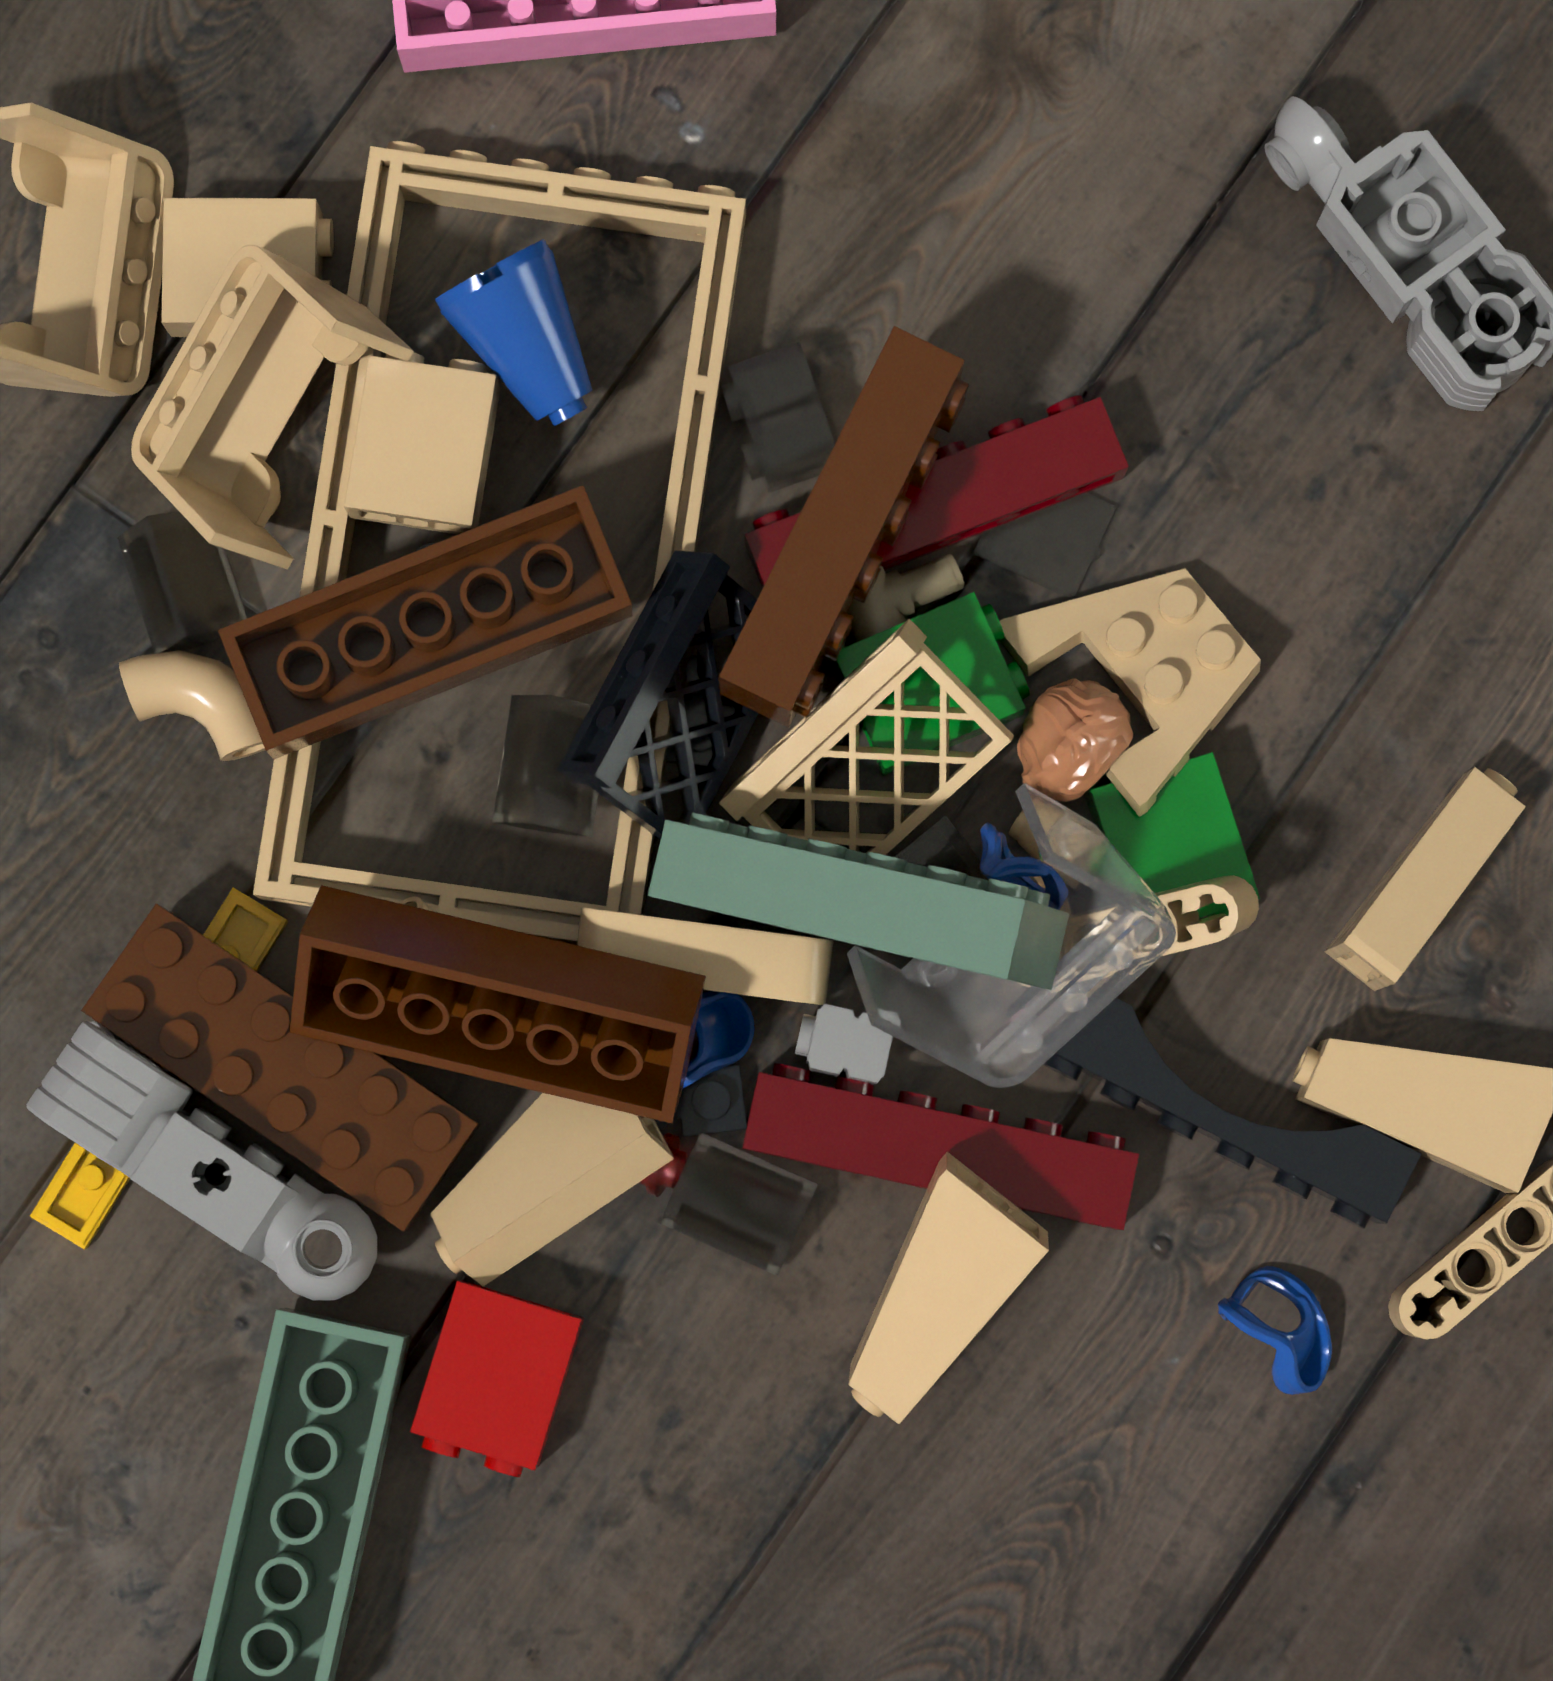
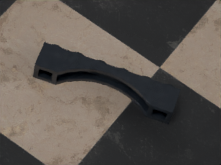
(1347, 1165)

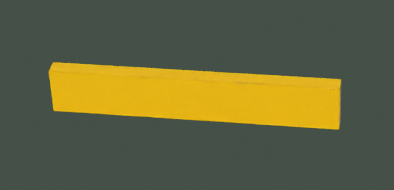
(86, 1185)

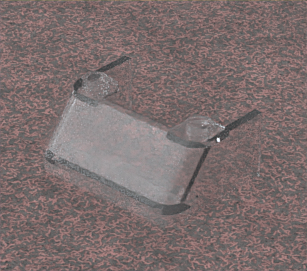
(1008, 1028)

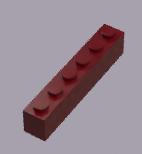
(985, 484)
(908, 1137)

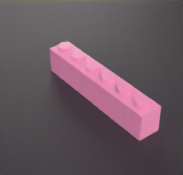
(503, 31)

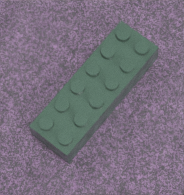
(861, 899)
(302, 1500)

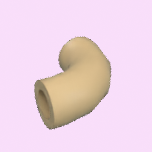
(197, 689)

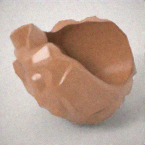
(1072, 738)

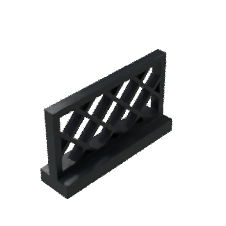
(650, 673)

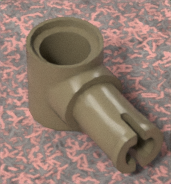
(898, 595)

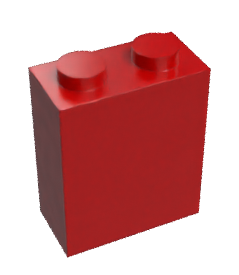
(496, 1378)

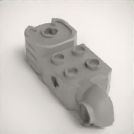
(1422, 251)
(135, 1120)

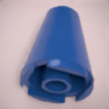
(523, 331)

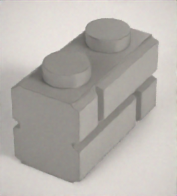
(843, 1043)

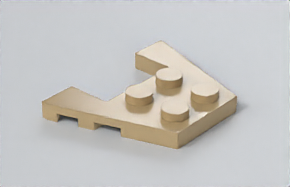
(1165, 653)

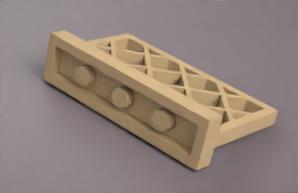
(840, 714)

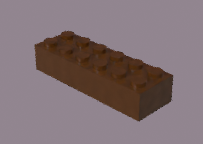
(841, 527)
(426, 622)
(495, 1003)
(316, 1099)

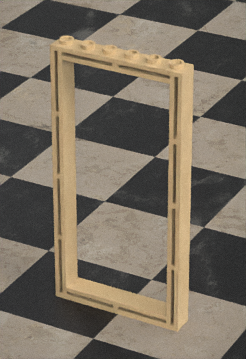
(529, 191)

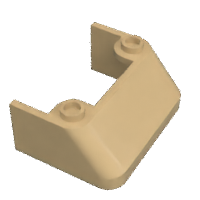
(96, 255)
(238, 388)

